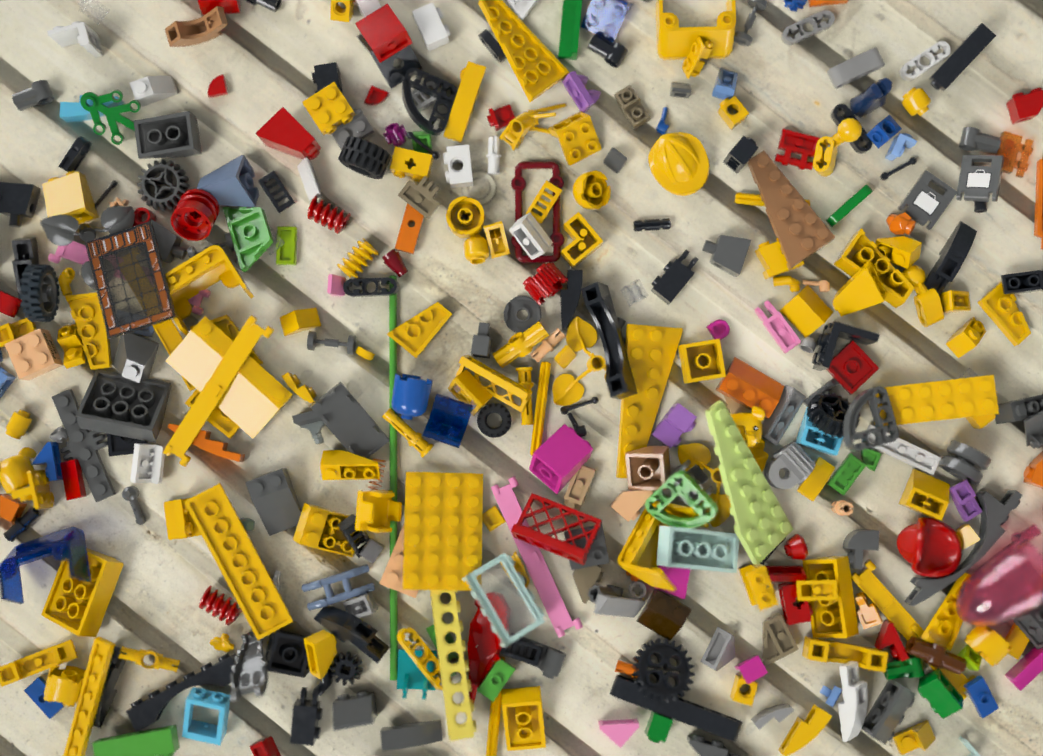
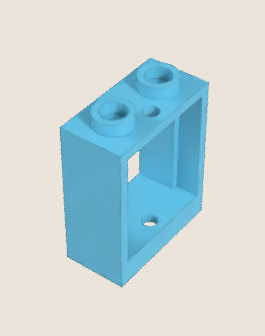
(201, 730)

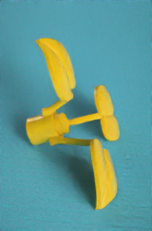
(578, 336)
(701, 455)

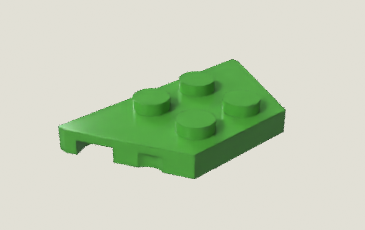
(248, 233)

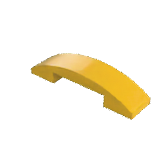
(37, 662)

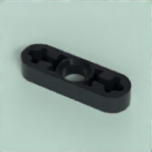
(848, 114)
(358, 293)

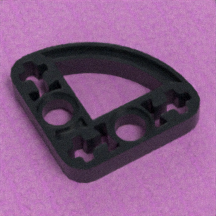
(442, 99)

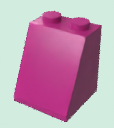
(560, 458)

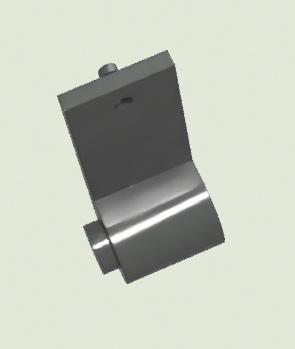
(551, 658)

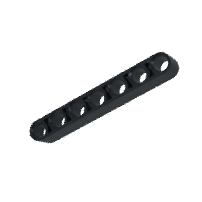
(680, 710)

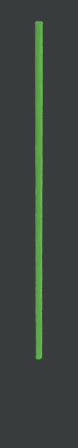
(393, 483)

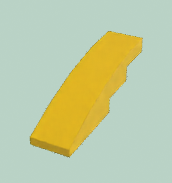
(464, 102)

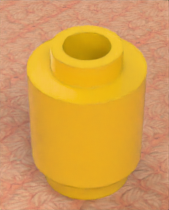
(18, 424)

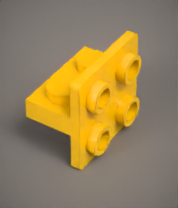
(38, 491)
(179, 520)

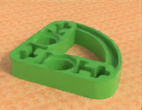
(683, 489)

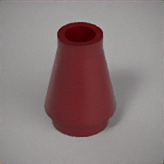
(395, 262)

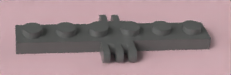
(83, 446)

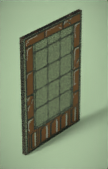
(130, 280)

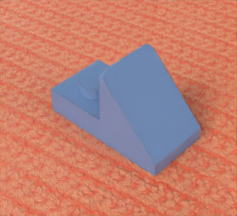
(725, 84)

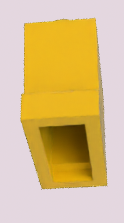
(773, 259)

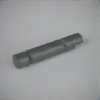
(828, 386)

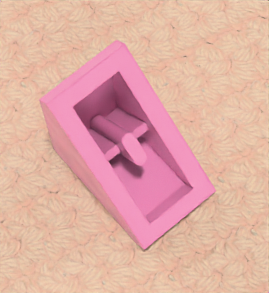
(619, 730)

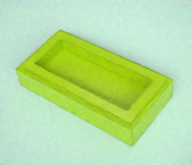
(287, 252)

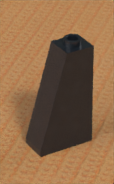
(962, 57)

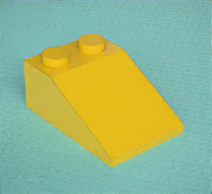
(523, 718)

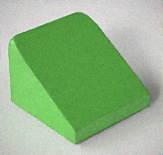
(425, 138)

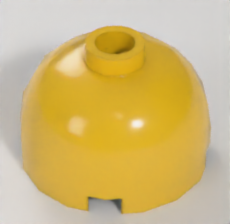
(591, 190)

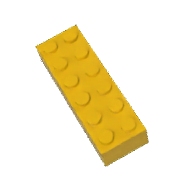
(942, 400)

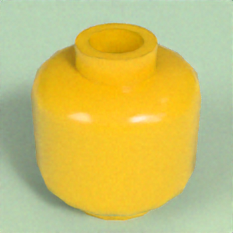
(916, 101)
(476, 249)

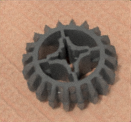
(166, 170)

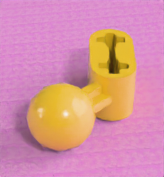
(848, 131)
(926, 301)

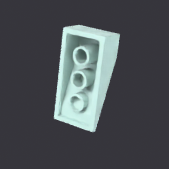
(697, 549)

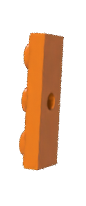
(408, 235)

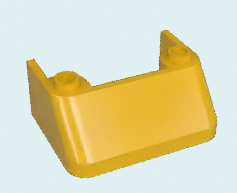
(676, 41)
(199, 274)
(641, 547)

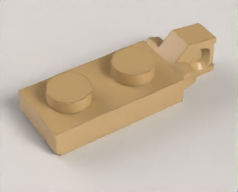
(579, 488)

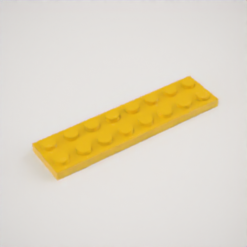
(239, 561)

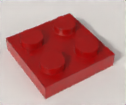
(852, 367)

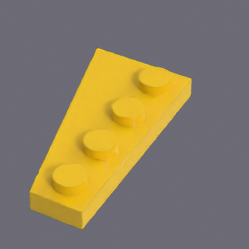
(946, 622)

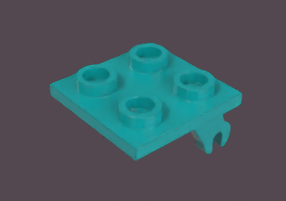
(410, 676)

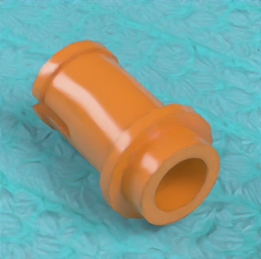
(625, 668)

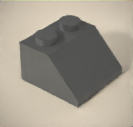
(354, 710)

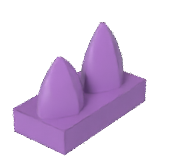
(582, 97)

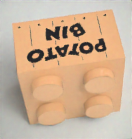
(33, 354)

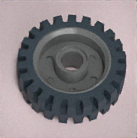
(39, 293)

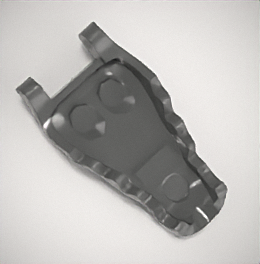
(250, 670)

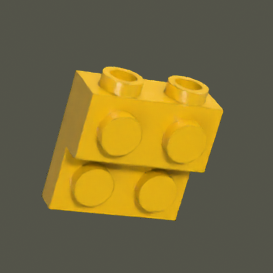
(329, 109)

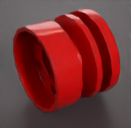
(195, 214)

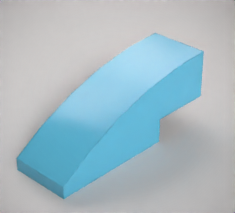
(75, 112)

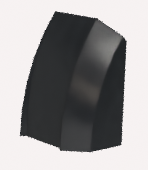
(286, 654)

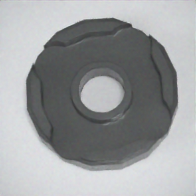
(517, 304)

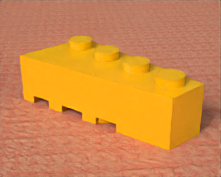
(861, 250)

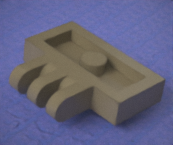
(421, 196)

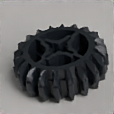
(828, 413)

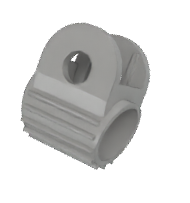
(795, 463)

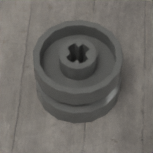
(964, 462)

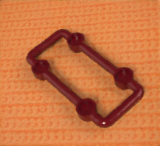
(518, 185)

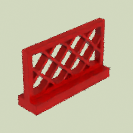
(550, 543)

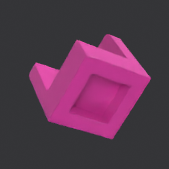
(751, 669)

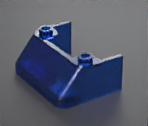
(62, 544)

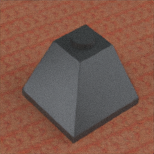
(135, 357)

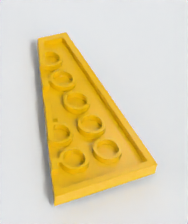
(529, 58)

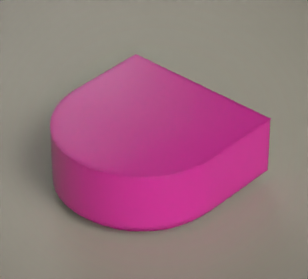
(719, 329)

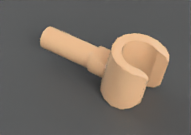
(824, 285)

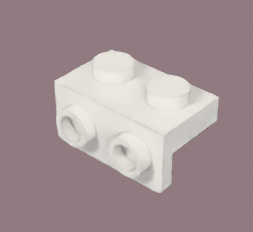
(147, 463)

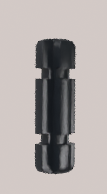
(653, 224)

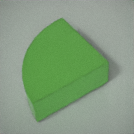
(870, 458)

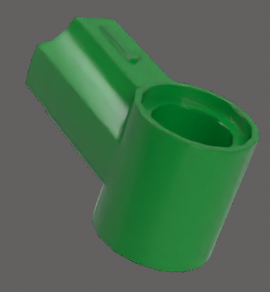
(909, 668)

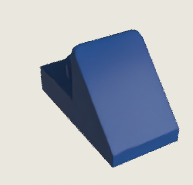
(51, 456)

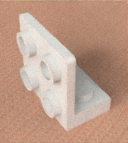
(77, 33)

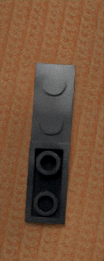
(951, 258)
(1022, 282)
(351, 628)
(108, 692)

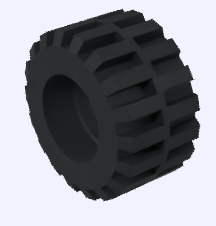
(364, 157)

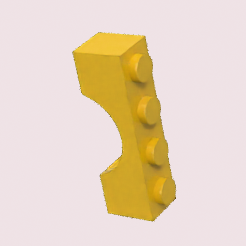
(840, 652)

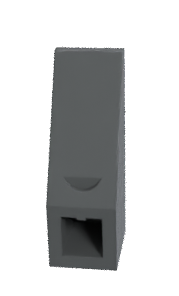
(1019, 409)

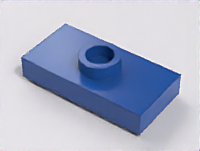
(36, 693)
(981, 696)

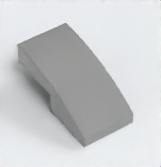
(778, 712)

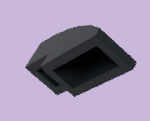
(25, 254)
(570, 297)

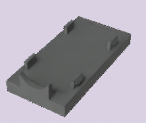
(349, 422)

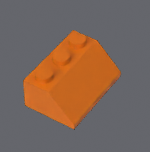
(750, 387)

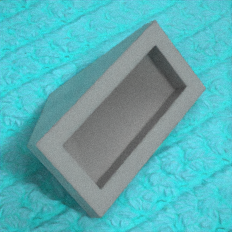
(720, 650)

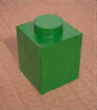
(658, 727)

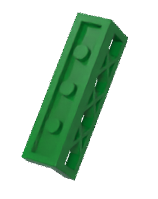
(570, 29)

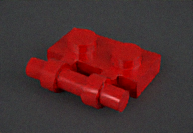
(799, 144)

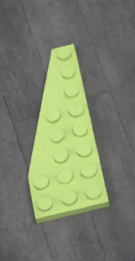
(756, 511)

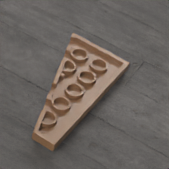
(790, 216)

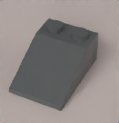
(167, 136)
(275, 501)

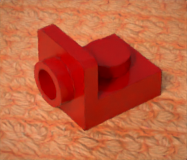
(500, 117)

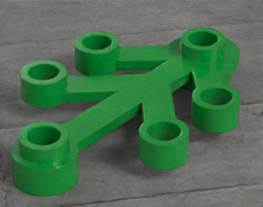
(112, 114)

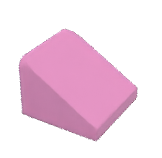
(335, 285)

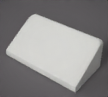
(309, 179)

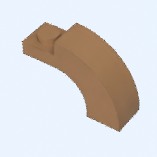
(198, 30)

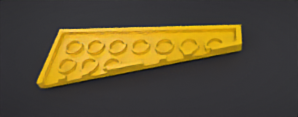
(650, 358)

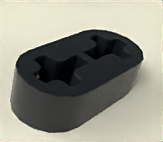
(492, 45)

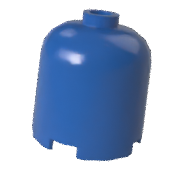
(410, 395)

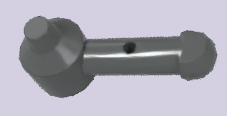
(131, 494)

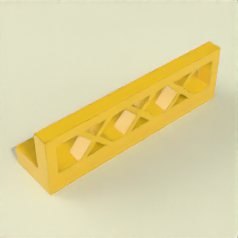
(496, 379)

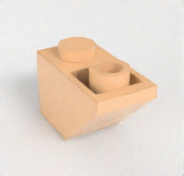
(629, 502)

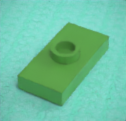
(846, 474)
(496, 679)

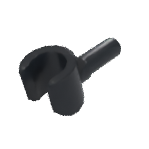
(581, 431)

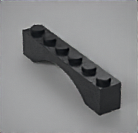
(618, 370)
(149, 711)

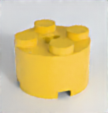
(471, 208)
(990, 643)
(64, 685)

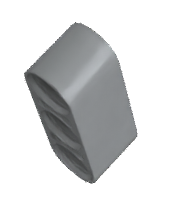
(855, 68)

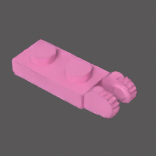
(778, 328)

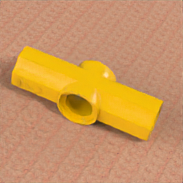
(520, 344)

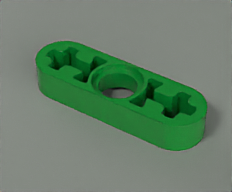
(849, 205)

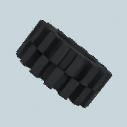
(485, 412)

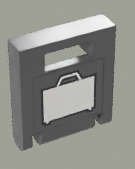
(980, 180)
(926, 202)

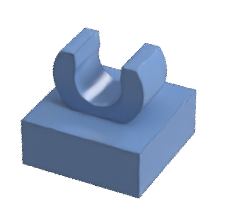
(832, 695)

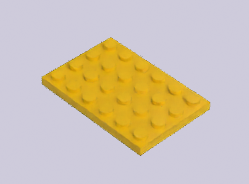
(442, 530)

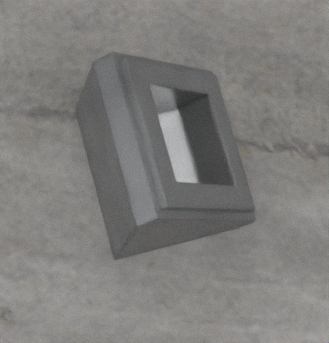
(371, 550)

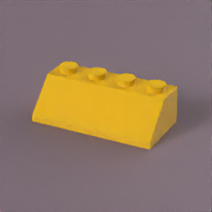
(838, 616)

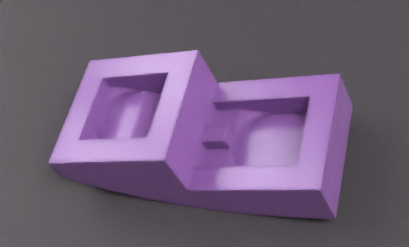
(964, 500)

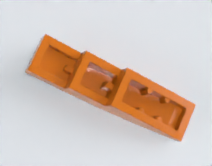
(215, 447)

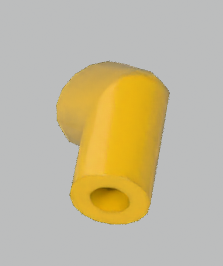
(65, 280)
(787, 280)

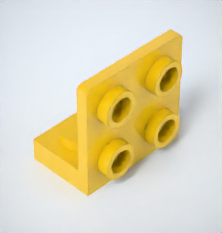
(576, 137)

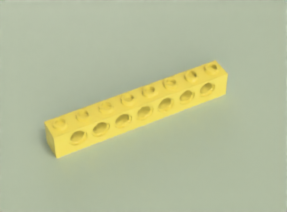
(456, 730)

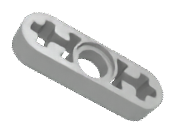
(816, 29)

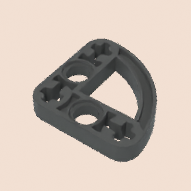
(879, 432)

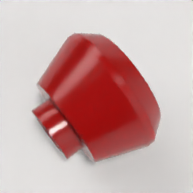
(796, 547)

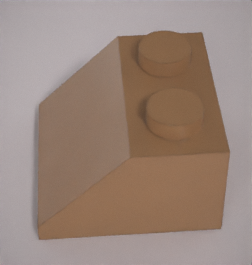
(648, 467)

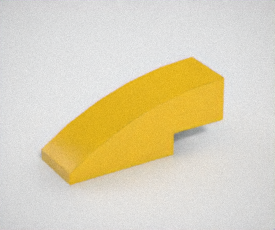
(804, 730)

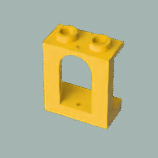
(755, 581)

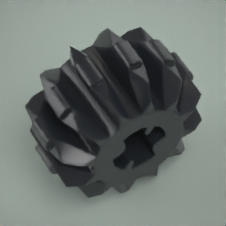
(344, 674)

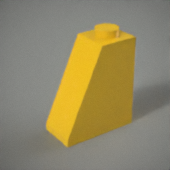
(860, 291)

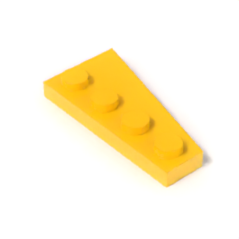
(91, 328)

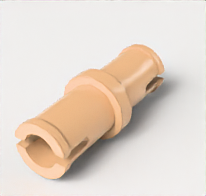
(547, 345)
(842, 507)

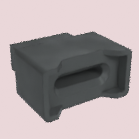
(482, 342)

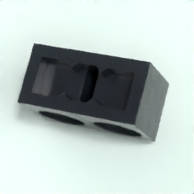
(741, 154)

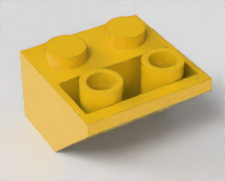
(926, 495)

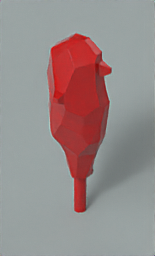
(486, 653)

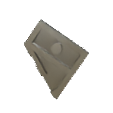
(776, 640)

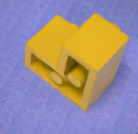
(584, 240)

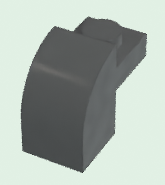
(857, 542)

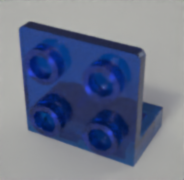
(605, 17)
(448, 420)

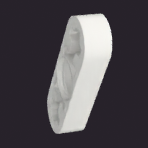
(929, 54)

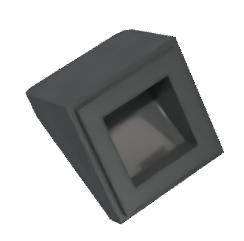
(680, 90)
(615, 160)

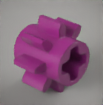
(395, 134)

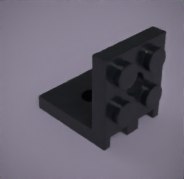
(394, 74)
(828, 340)

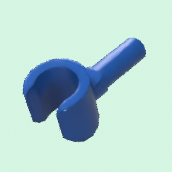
(662, 127)

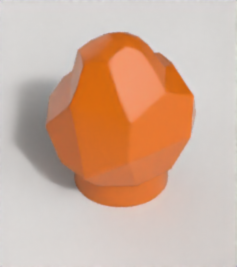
(901, 223)

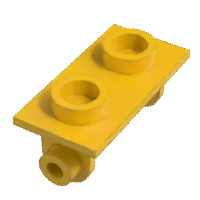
(693, 65)

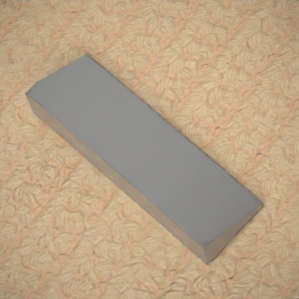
(782, 415)
(618, 605)

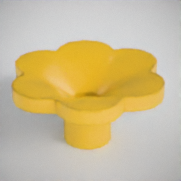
(222, 643)

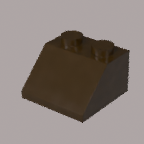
(663, 614)

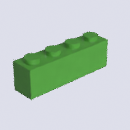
(148, 742)

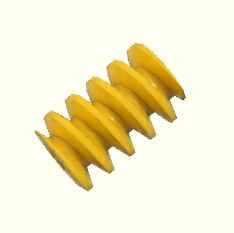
(357, 259)

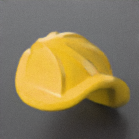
(679, 163)

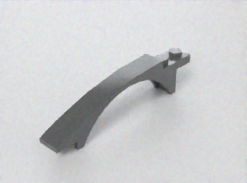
(993, 515)

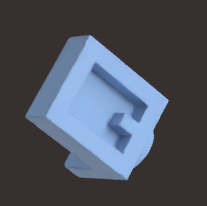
(898, 145)

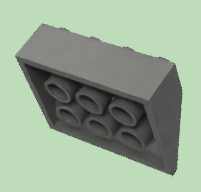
(124, 406)

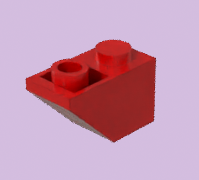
(1026, 106)

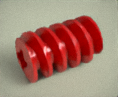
(327, 216)
(219, 606)

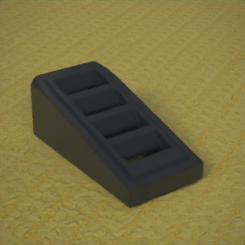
(268, 177)
(347, 527)
(504, 651)

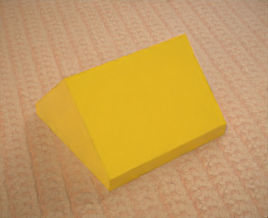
(806, 311)
(469, 391)

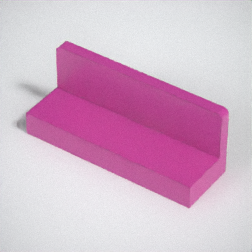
(1026, 669)

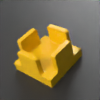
(376, 510)

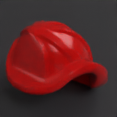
(930, 547)

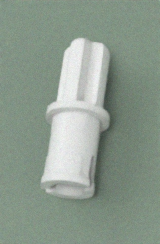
(493, 155)

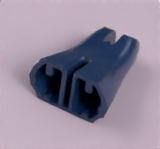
(871, 99)

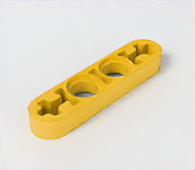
(426, 656)

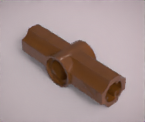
(935, 655)

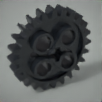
(662, 688)

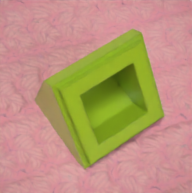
(971, 658)

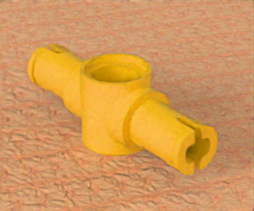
(138, 656)

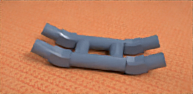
(349, 592)

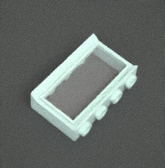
(505, 599)

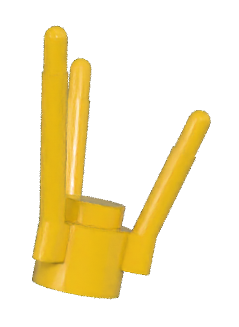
(535, 116)

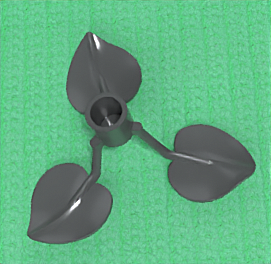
(62, 228)

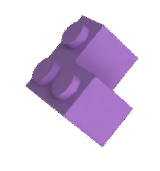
(674, 423)

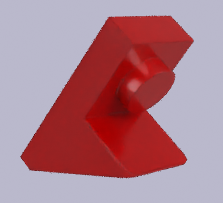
(889, 637)

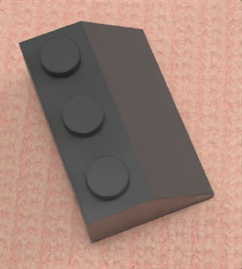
(888, 711)

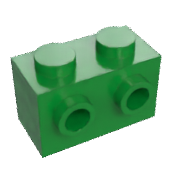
(940, 693)

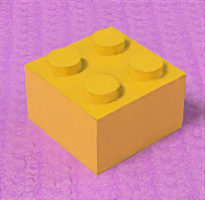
(701, 361)

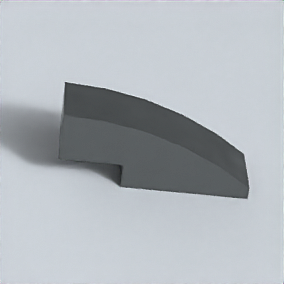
(411, 735)

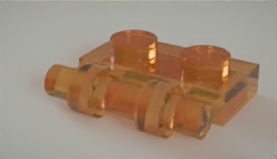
(1009, 149)

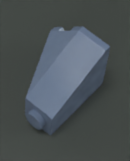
(232, 184)

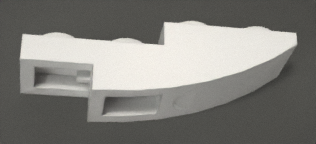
(854, 706)

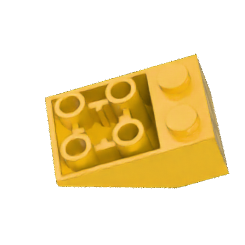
(320, 530)

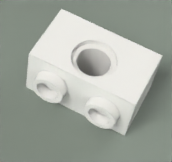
(461, 155)

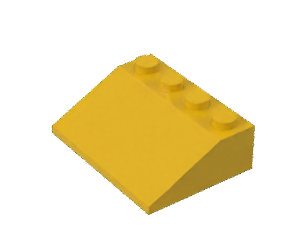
(82, 604)

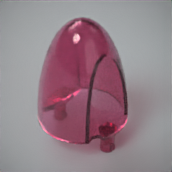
(1004, 584)

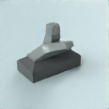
(311, 422)

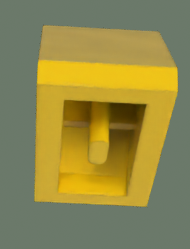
(496, 239)
(955, 301)
(300, 321)

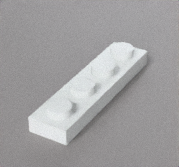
(908, 453)

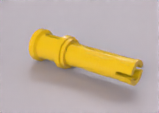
(524, 379)
(414, 439)

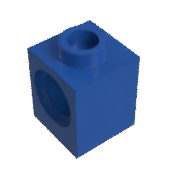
(883, 131)

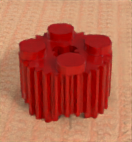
(545, 282)

